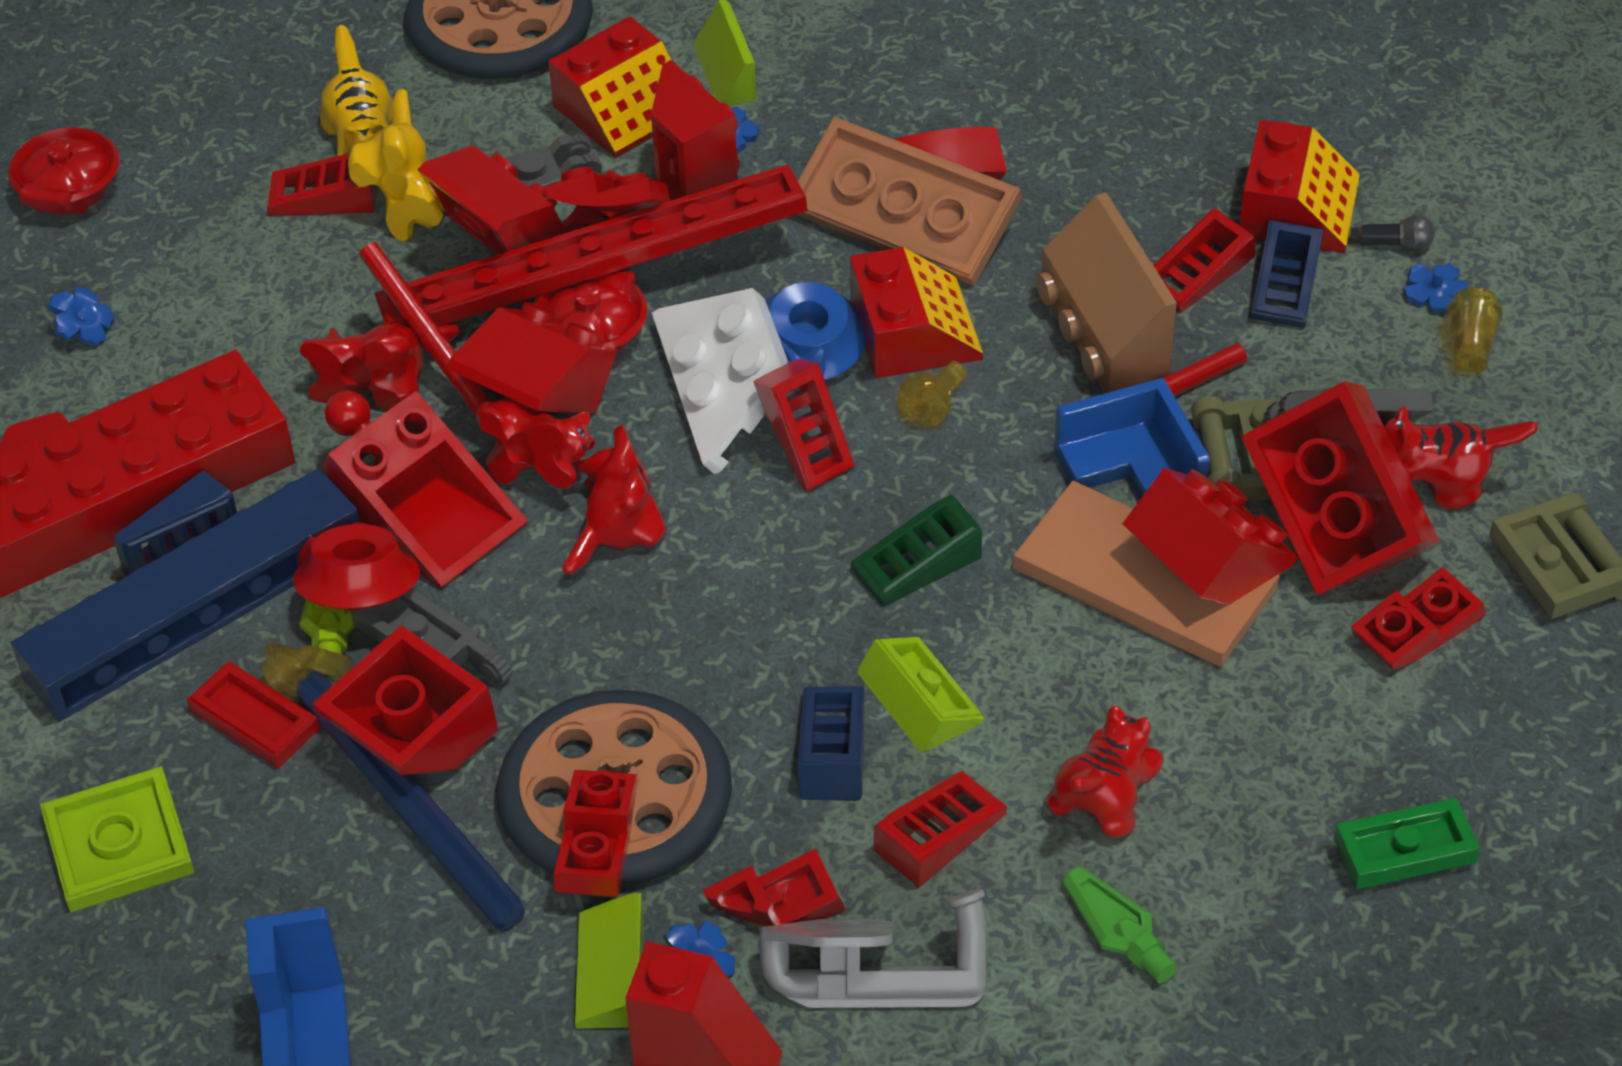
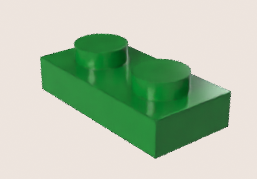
(1406, 843)

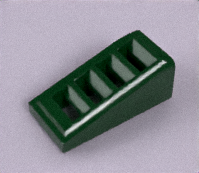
(945, 526)

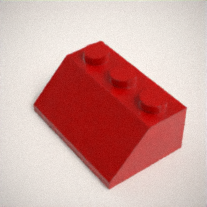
(1340, 488)

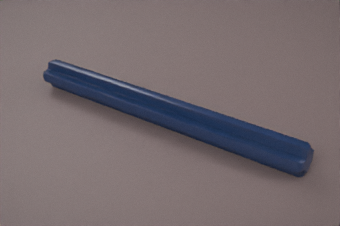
(425, 820)

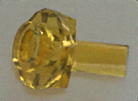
(927, 398)
(289, 665)

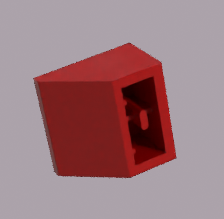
(691, 135)
(1209, 535)

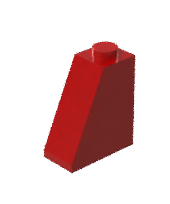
(691, 1014)

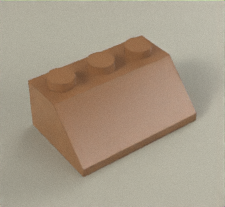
(1109, 298)

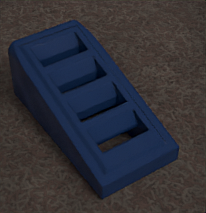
(1291, 241)
(174, 520)
(832, 775)

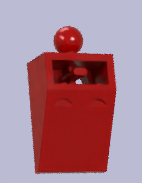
(419, 484)

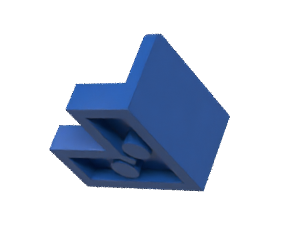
(1126, 436)
(298, 989)

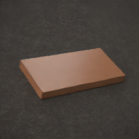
(906, 199)
(1100, 562)

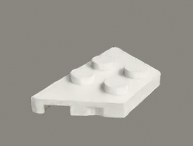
(714, 357)

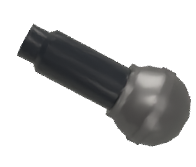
(1413, 233)

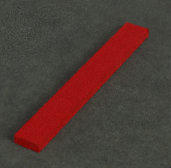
(603, 247)

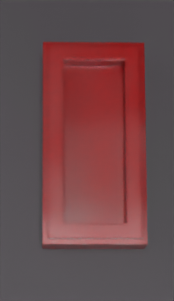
(253, 714)

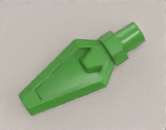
(1118, 923)

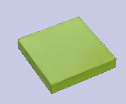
(116, 839)

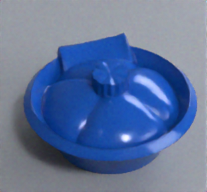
(818, 326)

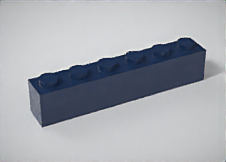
(177, 597)

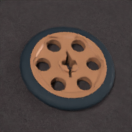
(498, 22)
(600, 720)

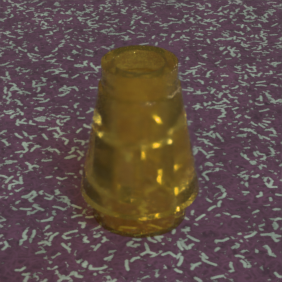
(1473, 327)

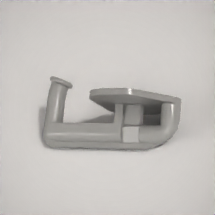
(847, 985)

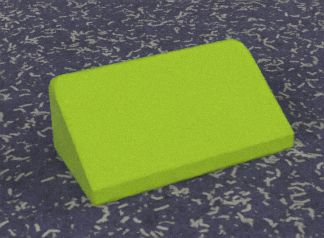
(726, 57)
(917, 691)
(606, 961)

